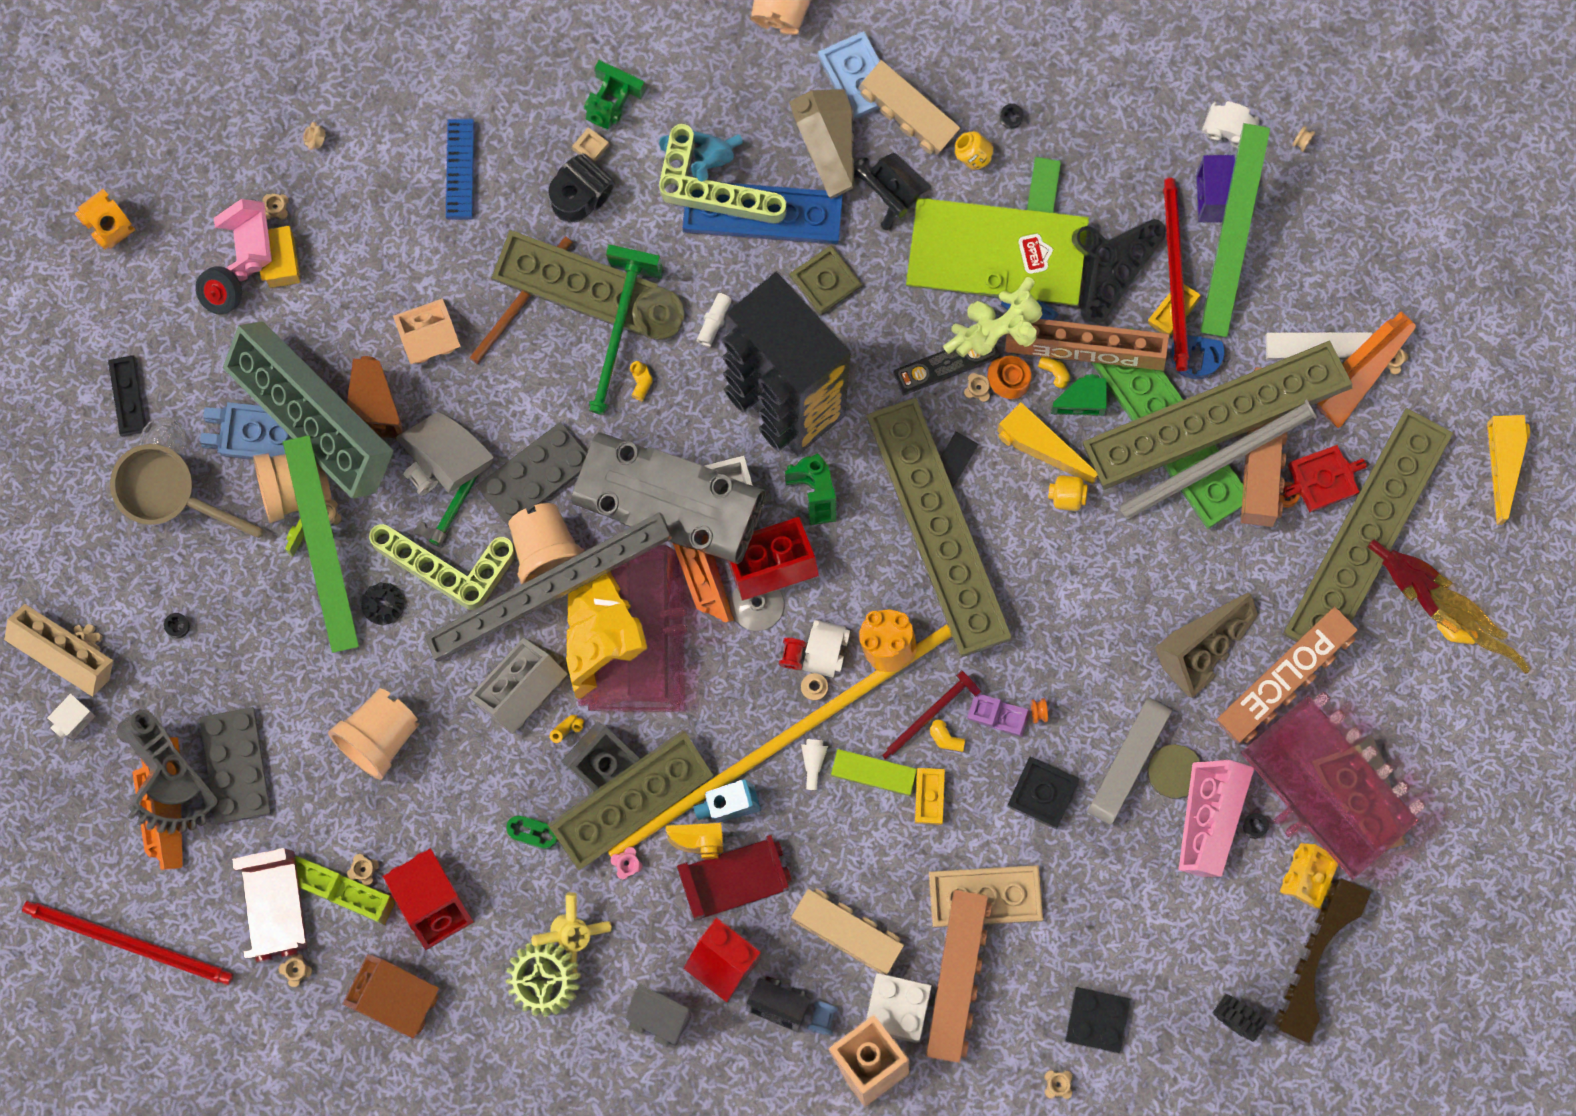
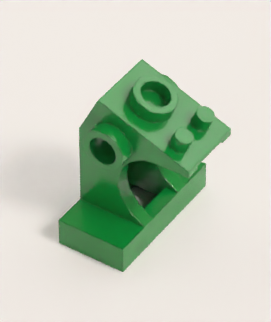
(616, 84)
(823, 499)

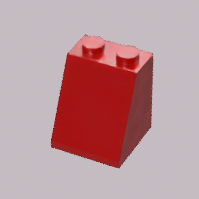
(427, 899)
(722, 960)

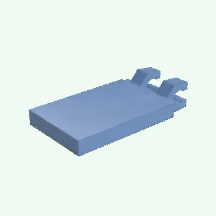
(243, 432)

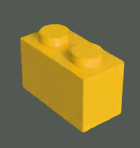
(283, 267)

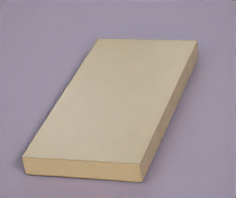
(1011, 890)

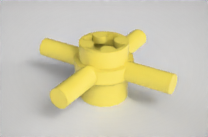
(570, 930)

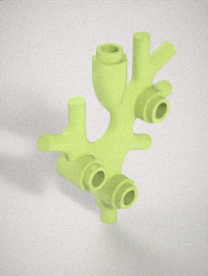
(988, 330)

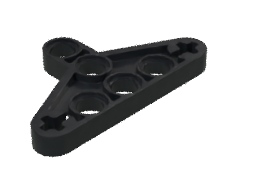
(1106, 273)

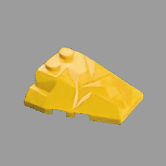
(599, 631)

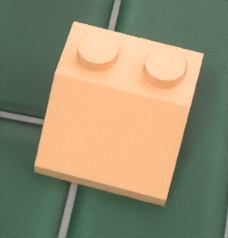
(426, 331)

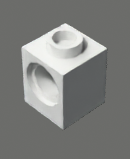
(70, 718)

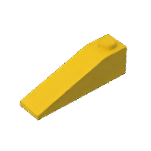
(1034, 438)
(1507, 447)

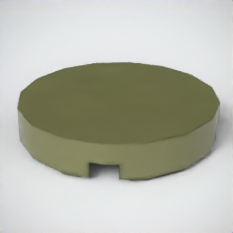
(658, 313)
(1171, 770)

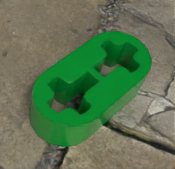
(530, 839)

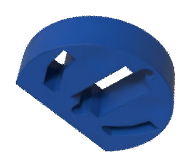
(1208, 366)

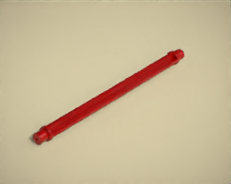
(1176, 275)
(127, 943)

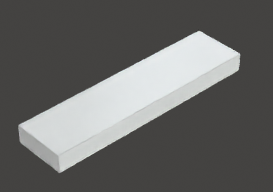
(1288, 344)

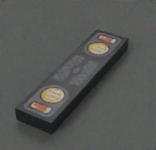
(939, 368)

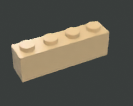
(908, 107)
(58, 650)
(847, 932)

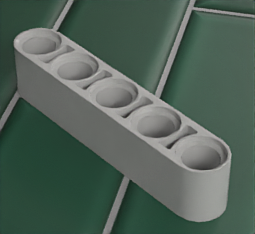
(1129, 761)

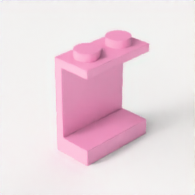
(251, 236)

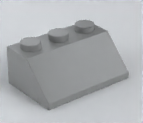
(518, 685)

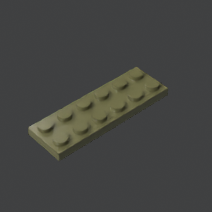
(565, 278)
(630, 800)

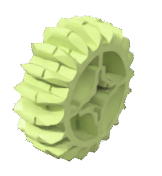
(543, 988)

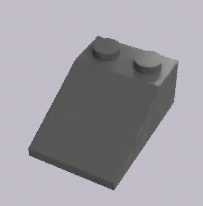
(599, 757)
(657, 1015)

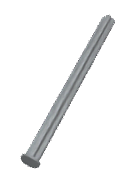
(1218, 460)

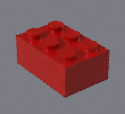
(775, 559)

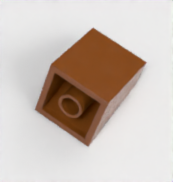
(372, 397)
(391, 996)

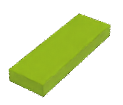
(873, 772)

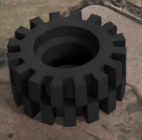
(1239, 1017)

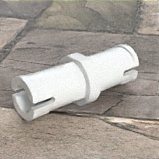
(714, 320)

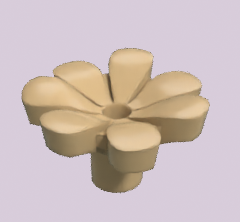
(87, 635)

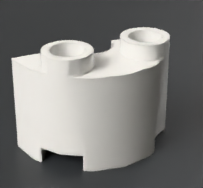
(1227, 122)
(824, 648)

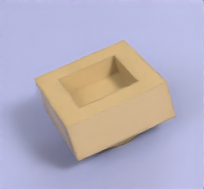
(591, 144)

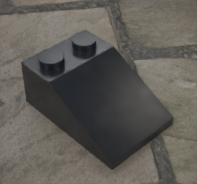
(777, 1003)

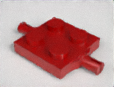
(1323, 478)

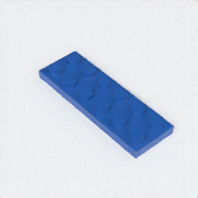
(808, 218)

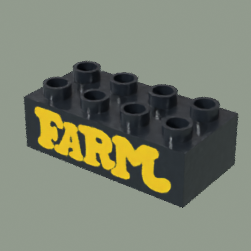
(785, 365)

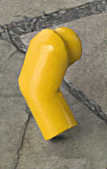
(1058, 369)
(643, 379)
(1459, 637)
(563, 729)
(943, 738)

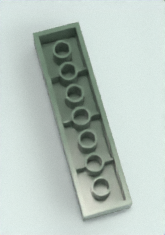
(307, 406)

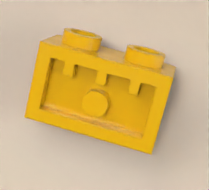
(1309, 874)

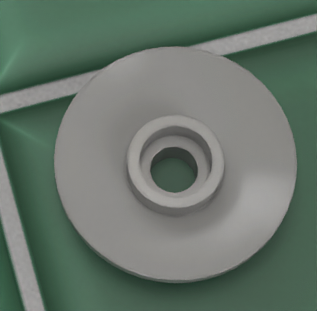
(759, 617)

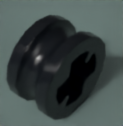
(1016, 110)
(170, 631)
(1247, 829)

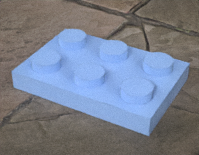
(847, 66)

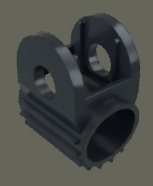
(585, 182)

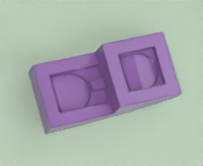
(998, 715)

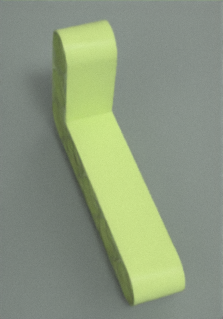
(711, 189)
(442, 570)

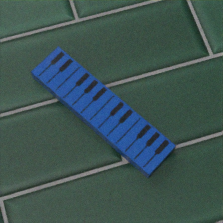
(459, 169)

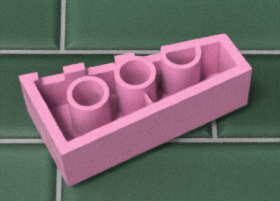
(1212, 815)

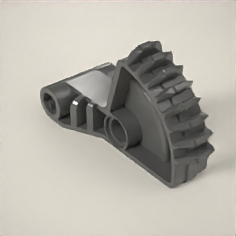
(156, 750)

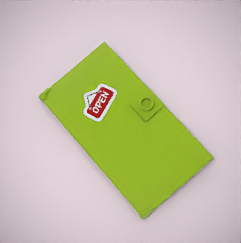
(995, 250)

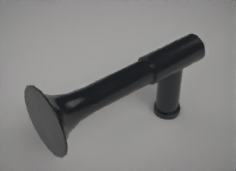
(895, 206)

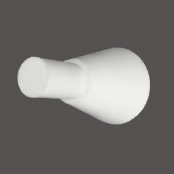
(813, 757)

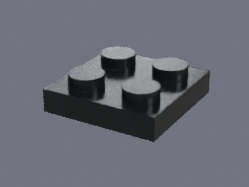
(1043, 792)
(1097, 1020)

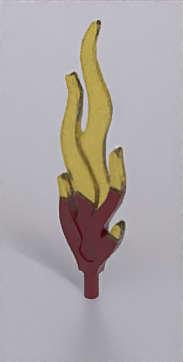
(1448, 608)

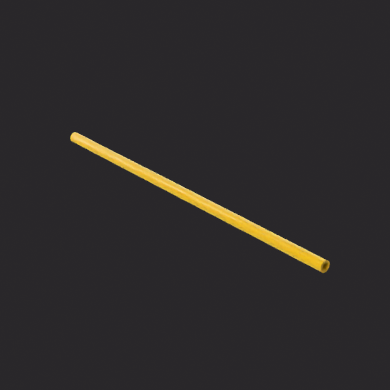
(774, 745)

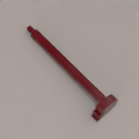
(964, 682)

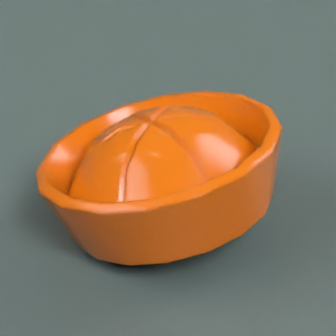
(1009, 377)

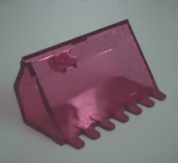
(657, 675)
(1332, 785)

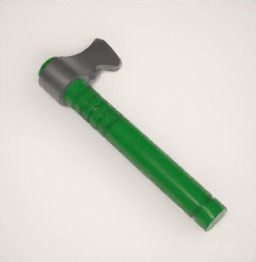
(437, 535)

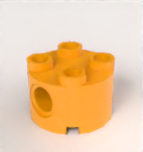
(114, 230)
(888, 640)

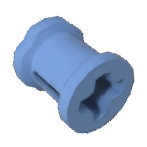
(822, 1018)

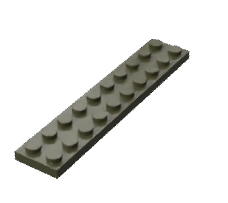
(1216, 415)
(1375, 514)
(938, 527)

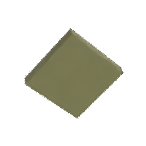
(825, 280)

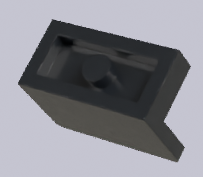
(899, 179)

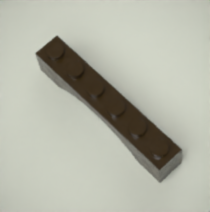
(1300, 1013)

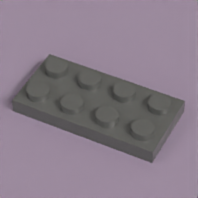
(534, 473)
(235, 765)

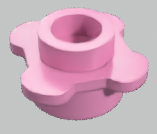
(634, 865)

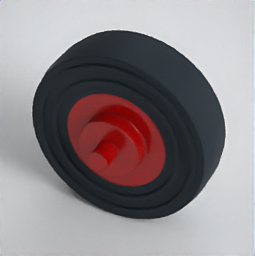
(218, 290)

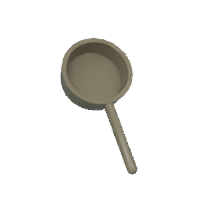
(156, 485)

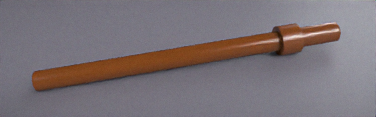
(507, 317)

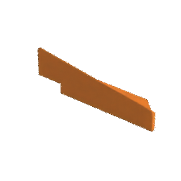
(1366, 366)
(704, 581)
(163, 846)

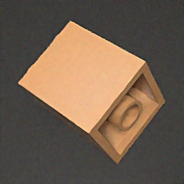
(870, 1060)

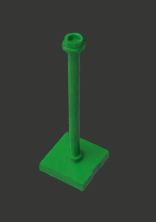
(635, 264)

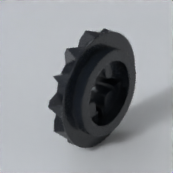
(387, 614)

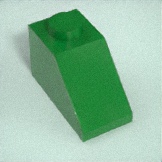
(1083, 397)

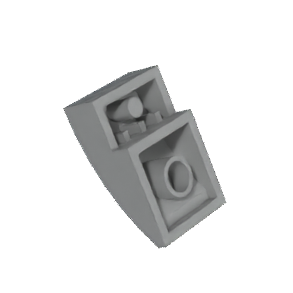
(445, 450)

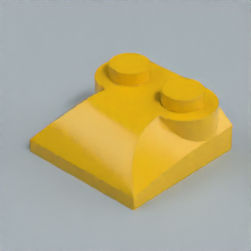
(697, 838)

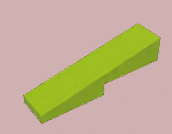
(344, 891)

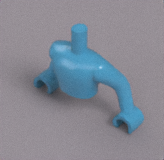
(711, 153)

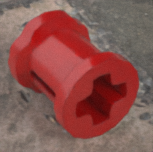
(792, 653)

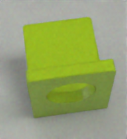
(294, 538)

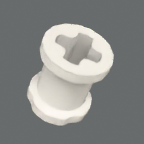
(420, 479)

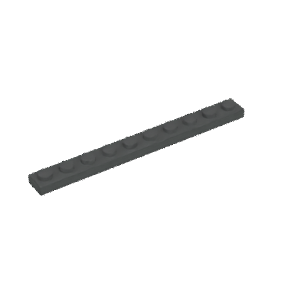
(548, 587)

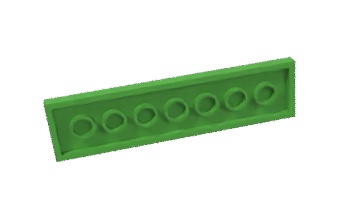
(1149, 390)

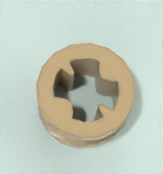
(1303, 138)

